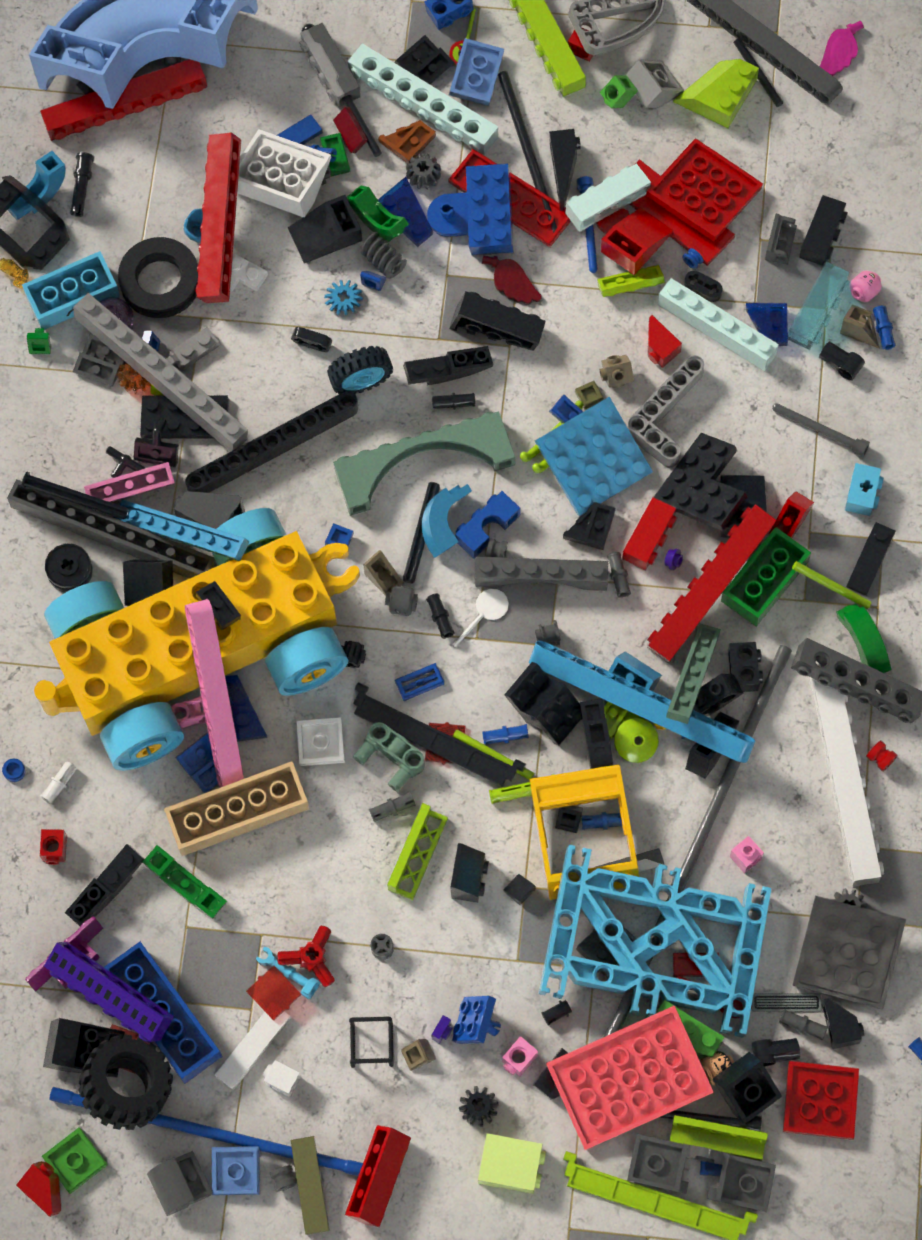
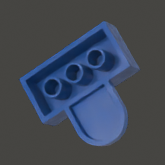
(480, 212)

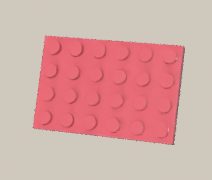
(629, 1077)

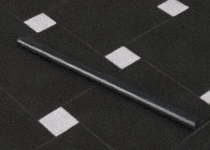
(524, 139)

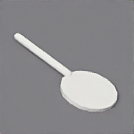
(491, 605)

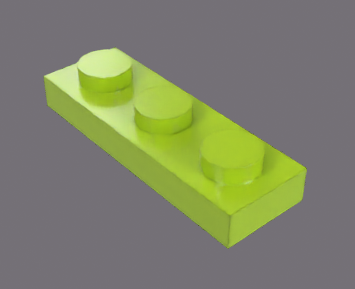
(627, 282)

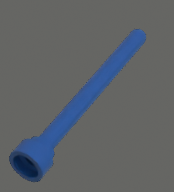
(583, 184)

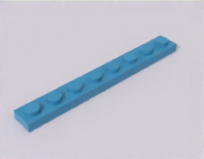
(185, 531)

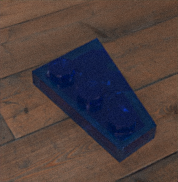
(402, 202)
(244, 716)

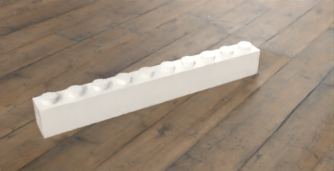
(847, 784)

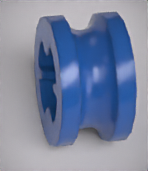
(693, 258)

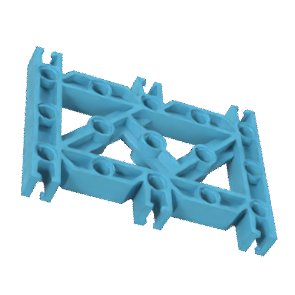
(678, 925)

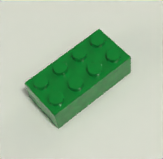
(765, 577)

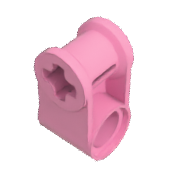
(193, 712)

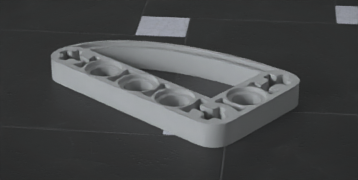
(589, 15)

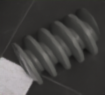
(378, 254)

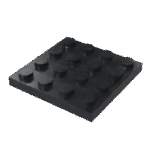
(849, 952)

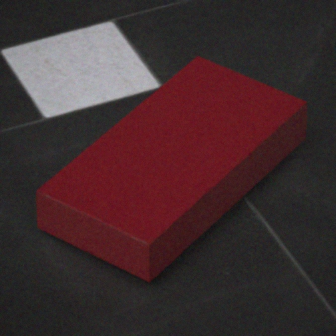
(350, 130)

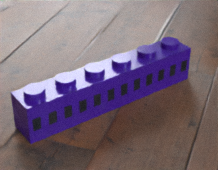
(108, 991)

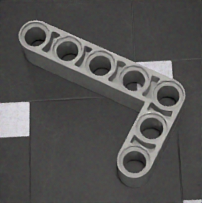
(662, 408)

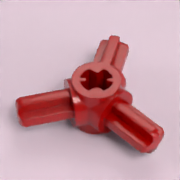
(317, 950)

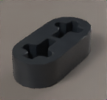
(703, 286)
(311, 339)

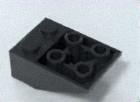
(326, 230)
(755, 490)
(72, 1043)

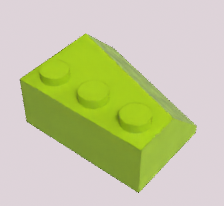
(720, 91)

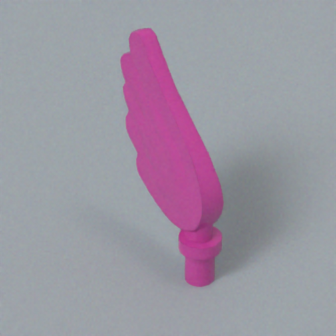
(841, 49)

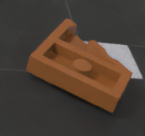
(408, 140)

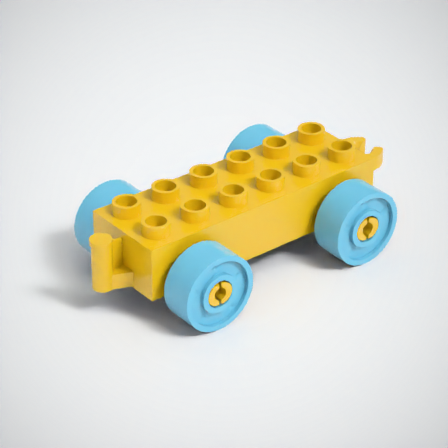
(138, 657)

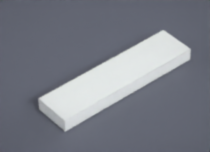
(250, 1049)

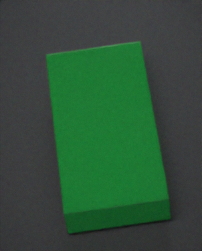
(341, 163)

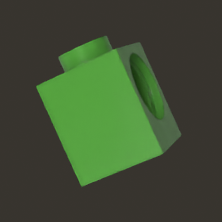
(625, 89)

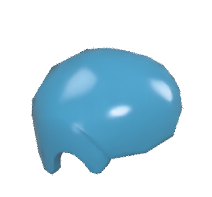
(192, 225)

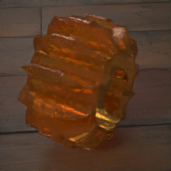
(128, 380)

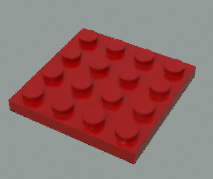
(704, 189)

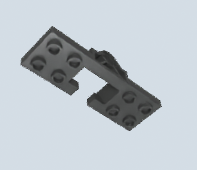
(740, 1183)

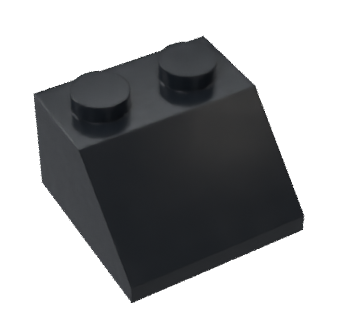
(468, 874)

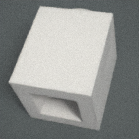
(281, 1078)

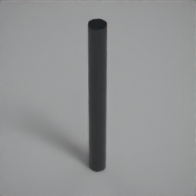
(761, 76)

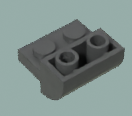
(179, 1183)

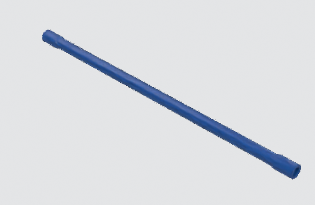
(348, 1166)

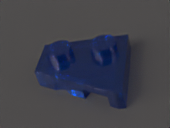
(770, 320)

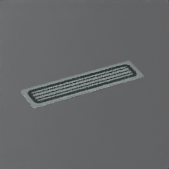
(790, 1001)

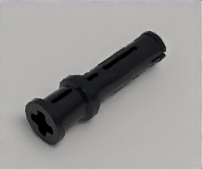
(82, 175)

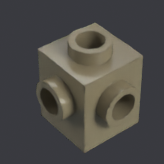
(616, 371)

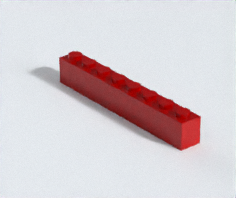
(139, 94)
(218, 218)
(711, 584)

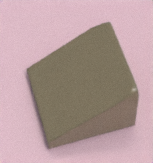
(418, 1054)

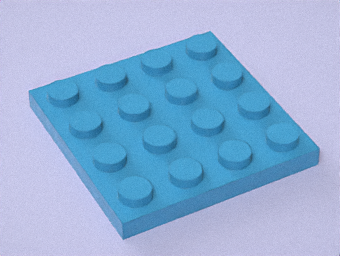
(593, 456)

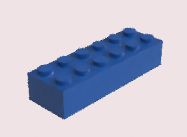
(185, 1040)

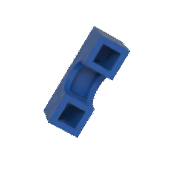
(499, 510)

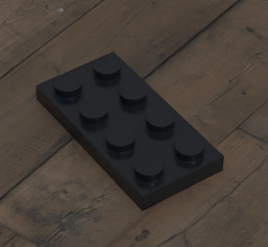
(178, 423)

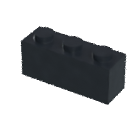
(823, 230)

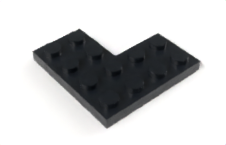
(694, 486)

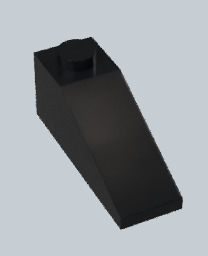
(871, 558)
(702, 759)

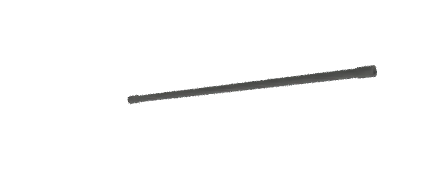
(777, 666)

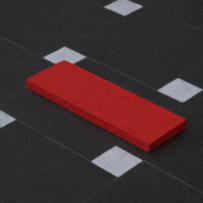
(526, 201)
(683, 233)

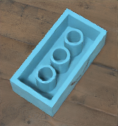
(59, 291)

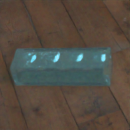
(818, 306)

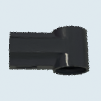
(846, 363)
(776, 1051)

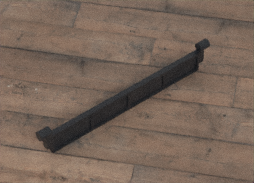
(435, 740)

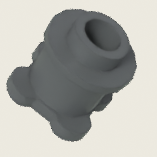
(548, 633)

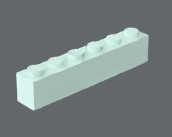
(717, 324)

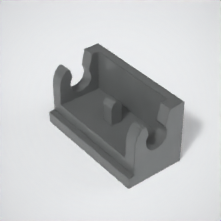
(781, 239)

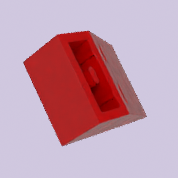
(635, 240)

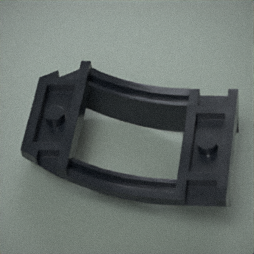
(49, 243)

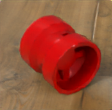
(883, 757)

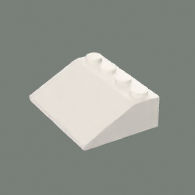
(281, 173)

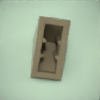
(381, 573)

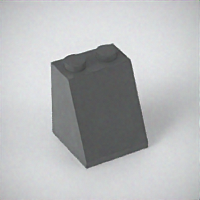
(208, 508)

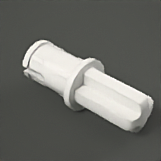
(58, 782)

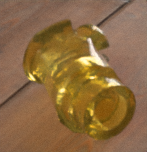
(11, 268)

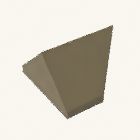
(859, 326)

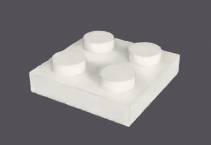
(320, 741)

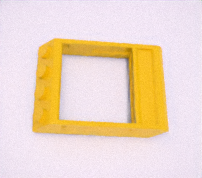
(578, 789)

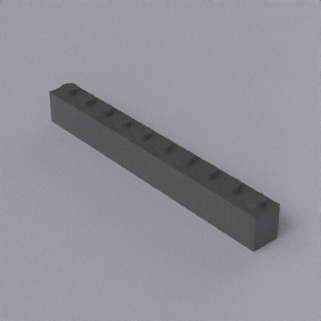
(109, 530)

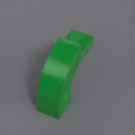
(375, 215)
(866, 637)

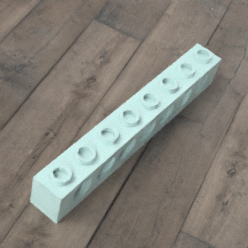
(418, 89)

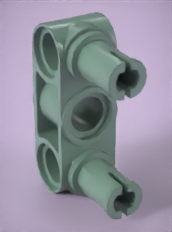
(396, 749)

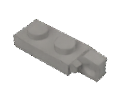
(193, 349)

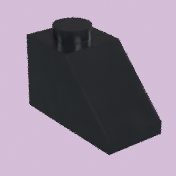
(842, 1025)

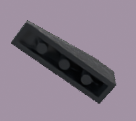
(564, 156)

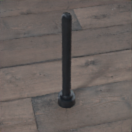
(753, 1124)

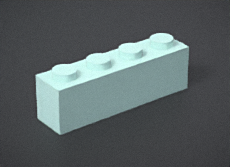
(607, 197)

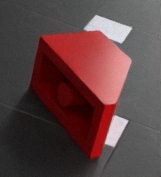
(661, 343)
(793, 514)
(42, 1187)

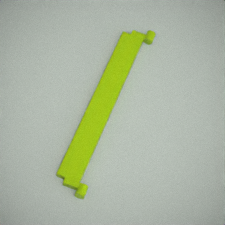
(655, 1202)

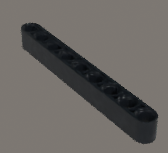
(277, 435)

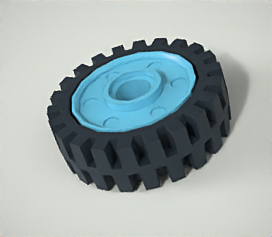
(360, 370)

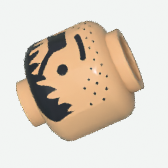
(716, 1064)

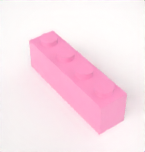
(132, 483)

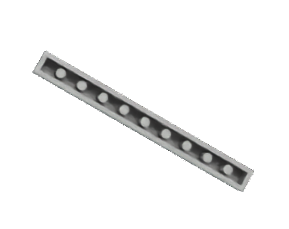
(160, 373)

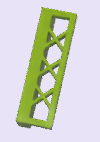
(408, 850)
(719, 1137)

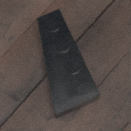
(497, 321)

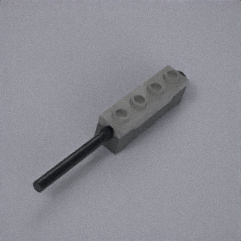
(334, 73)

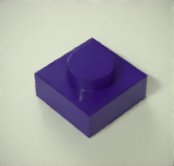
(442, 1030)

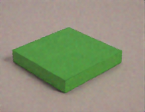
(74, 1160)

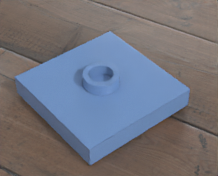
(236, 1170)

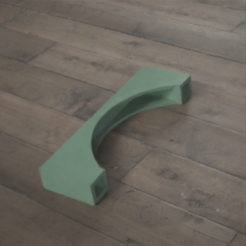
(480, 437)

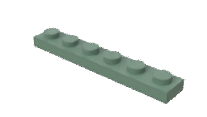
(693, 673)

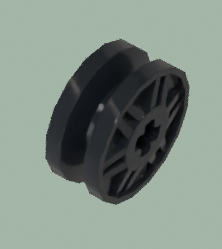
(71, 556)

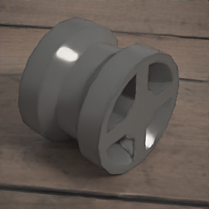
(496, 549)
(379, 943)
(283, 1178)

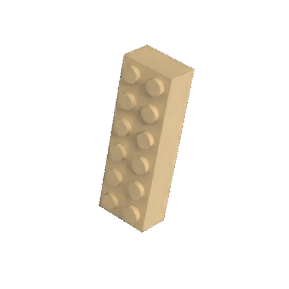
(236, 808)

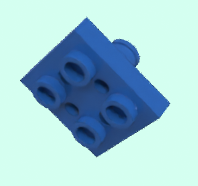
(475, 1020)

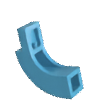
(45, 183)
(435, 523)

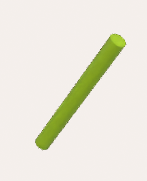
(831, 585)
(478, 745)

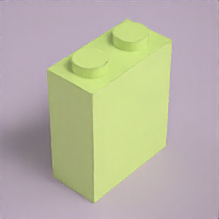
(511, 1163)

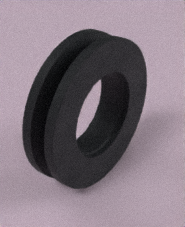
(155, 250)

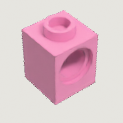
(746, 854)
(523, 1047)

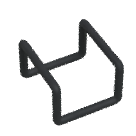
(353, 1061)

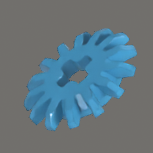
(348, 303)

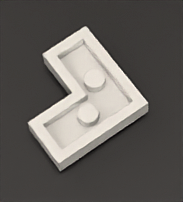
(246, 273)

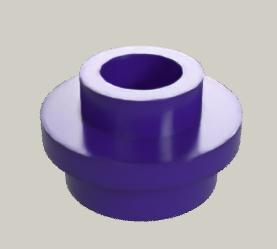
(673, 559)

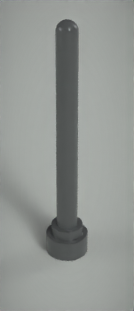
(859, 446)

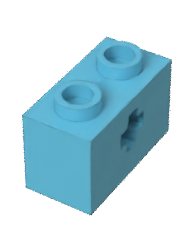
(861, 501)

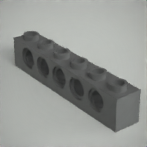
(853, 670)

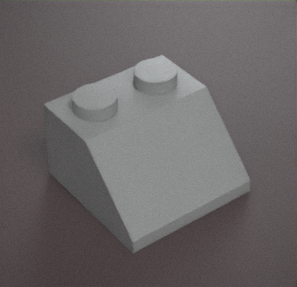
(654, 83)

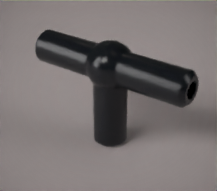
(124, 460)

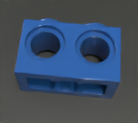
(452, 11)

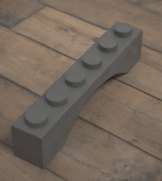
(574, 573)

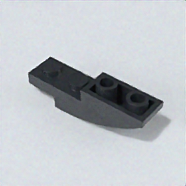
(449, 367)
(596, 733)
(106, 886)

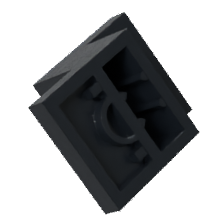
(545, 703)

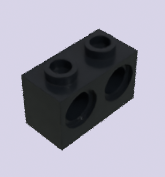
(740, 667)
(717, 694)

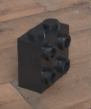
(145, 578)

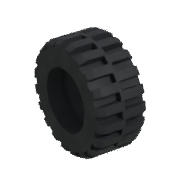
(110, 1105)

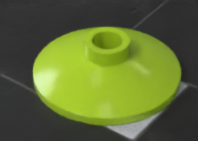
(625, 738)

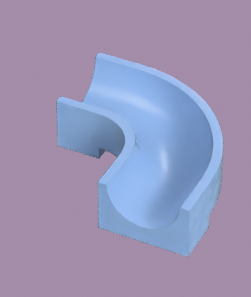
(113, 39)

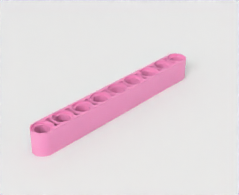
(214, 692)

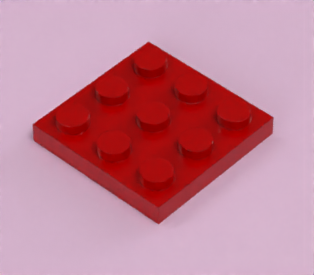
(821, 1100)

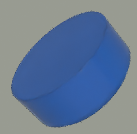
(13, 770)

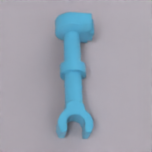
(309, 985)

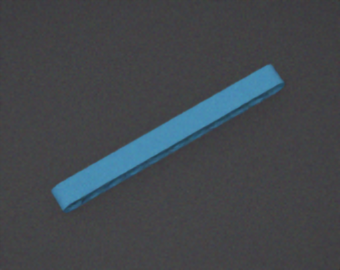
(640, 701)

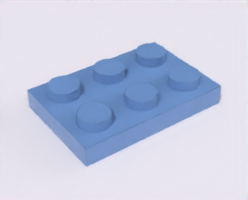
(476, 72)

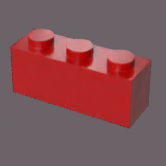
(650, 534)

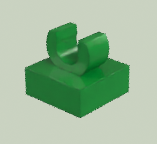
(39, 342)

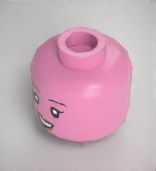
(866, 285)

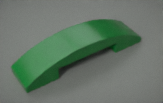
(184, 882)

